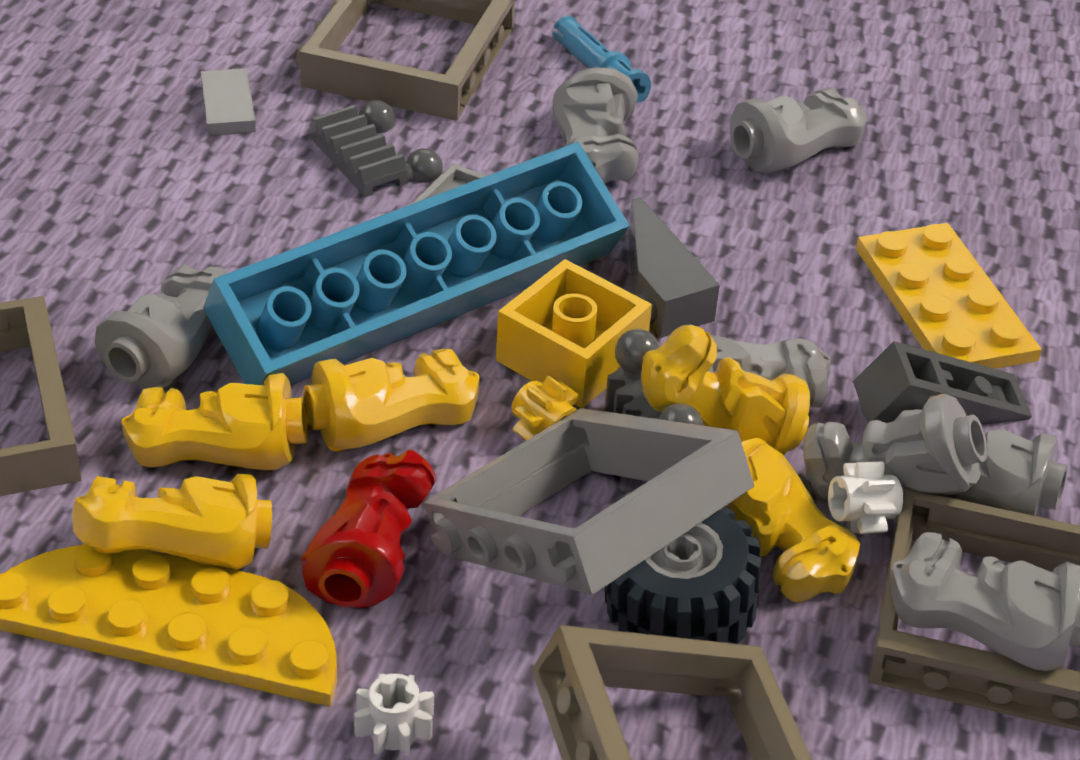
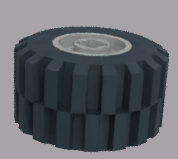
(693, 586)

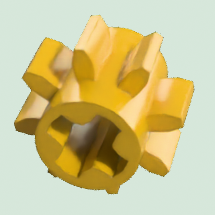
(542, 406)

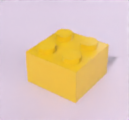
(568, 329)

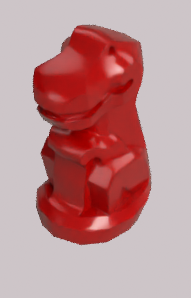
(358, 550)

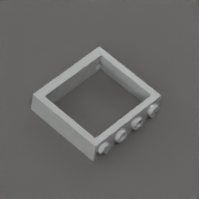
(688, 476)

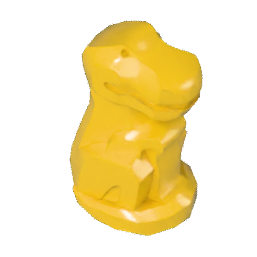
(729, 396)
(376, 400)
(233, 427)
(782, 514)
(200, 521)

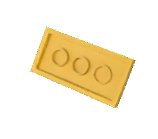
(947, 296)

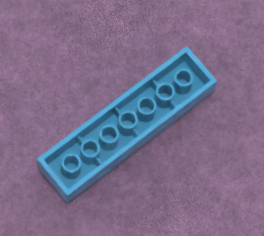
(413, 267)

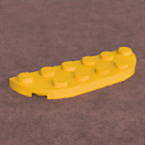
(174, 618)

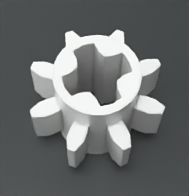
(865, 497)
(394, 713)

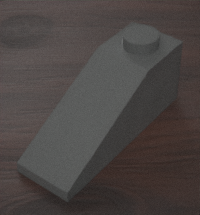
(668, 274)
(908, 375)

